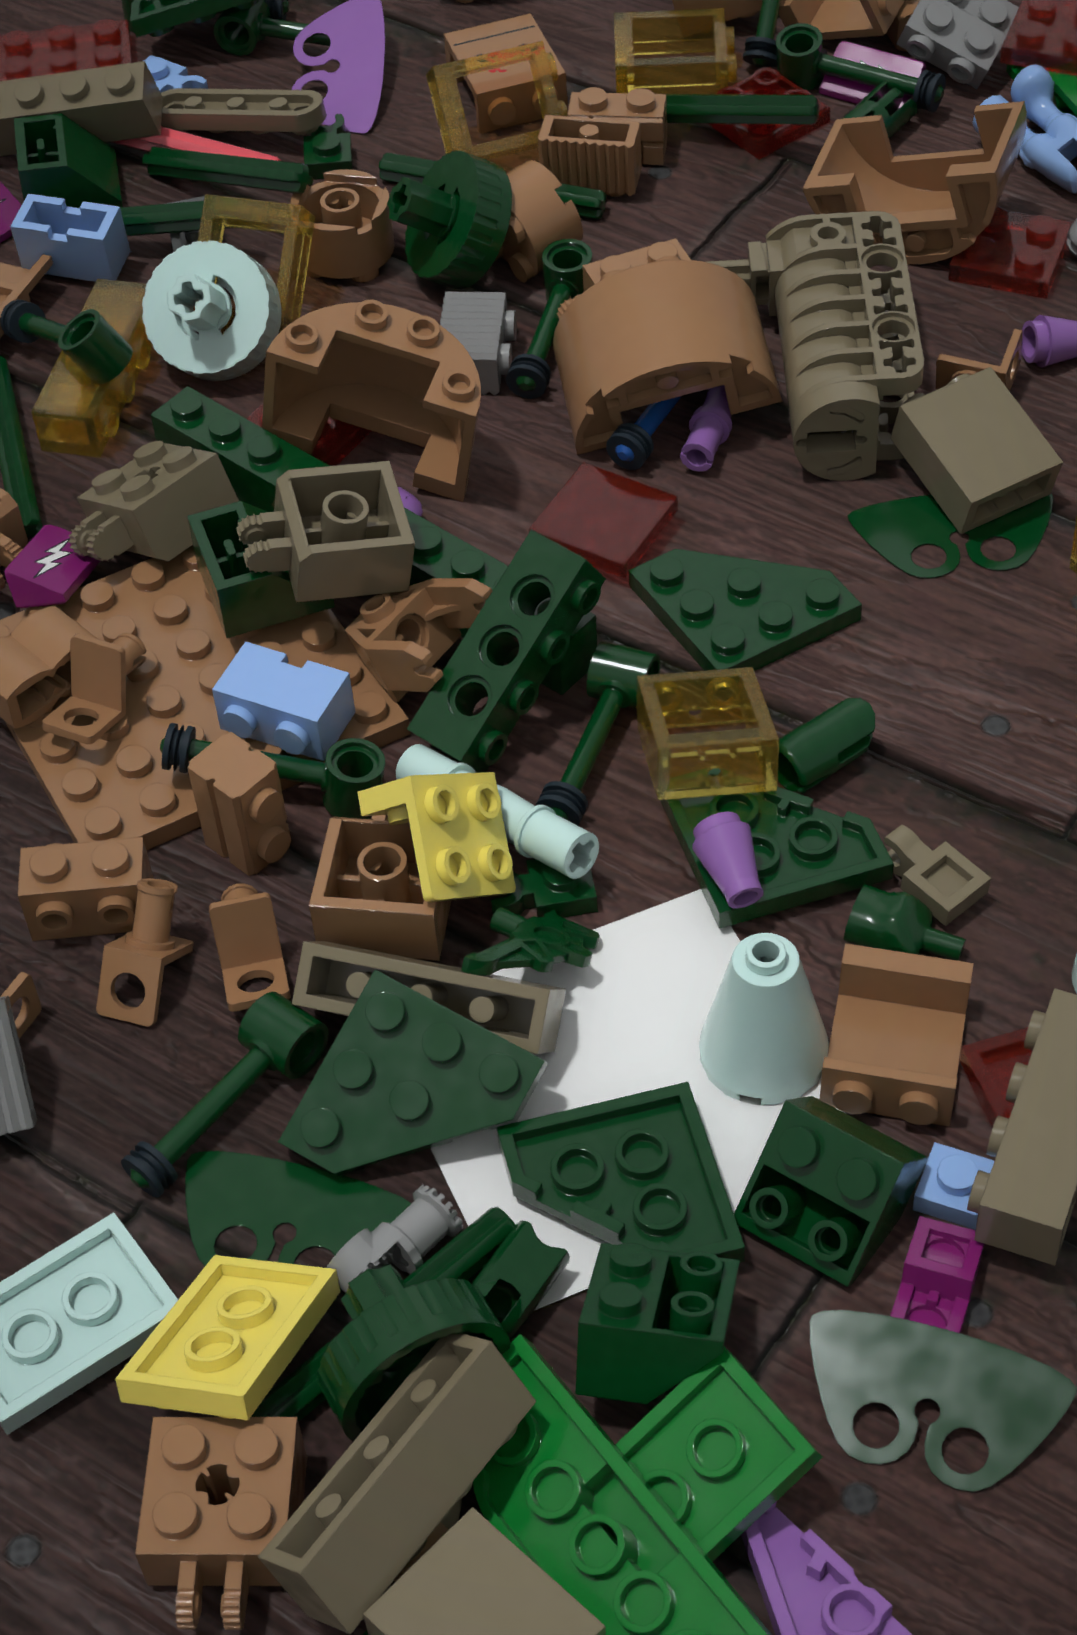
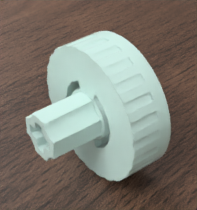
(188, 281)

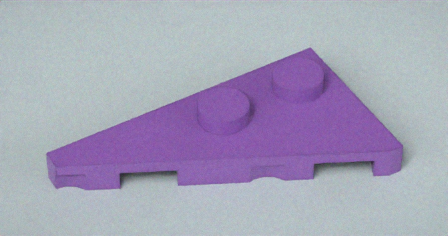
(810, 1585)

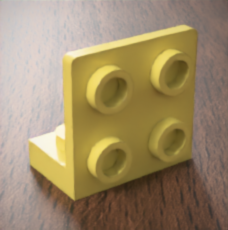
(453, 831)

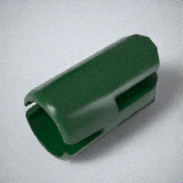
(886, 105)
(825, 744)

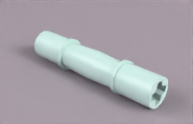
(530, 828)

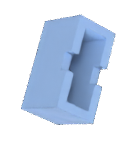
(82, 241)
(283, 703)

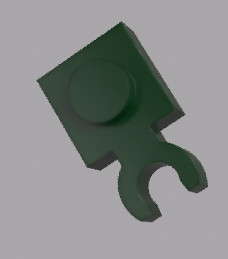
(328, 149)
(548, 891)

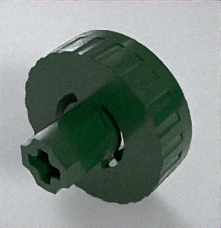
(454, 218)
(391, 1336)

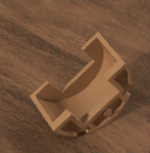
(936, 197)
(656, 338)
(380, 373)

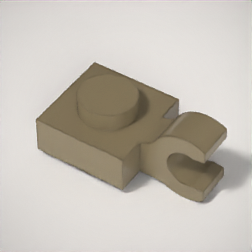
(936, 877)

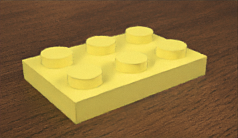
(228, 1337)

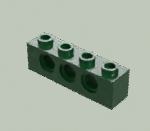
(504, 623)

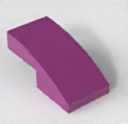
(938, 1275)

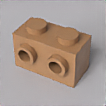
(81, 887)

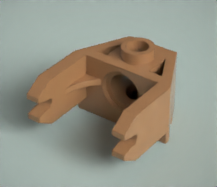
(410, 630)

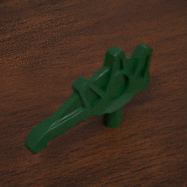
(533, 944)

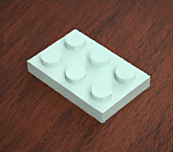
(75, 1318)

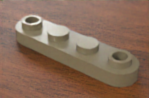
(243, 110)

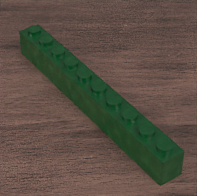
(257, 458)

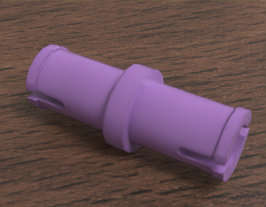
(708, 429)

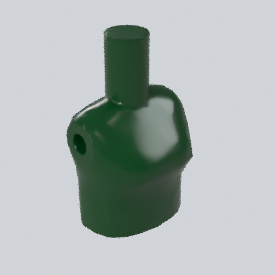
(898, 924)

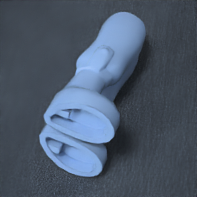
(1054, 149)

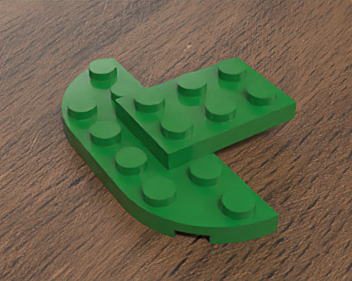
(644, 1517)

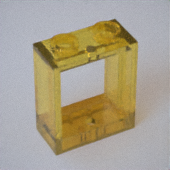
(674, 34)
(449, 107)
(271, 217)
(682, 761)

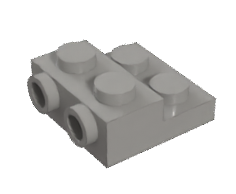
(958, 35)

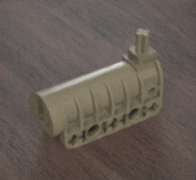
(839, 334)

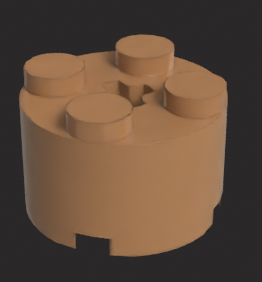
(536, 219)
(350, 225)

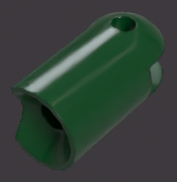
(520, 1276)

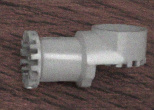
(399, 1242)

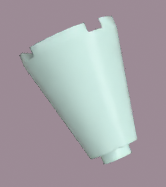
(764, 1025)

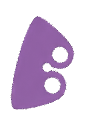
(359, 46)

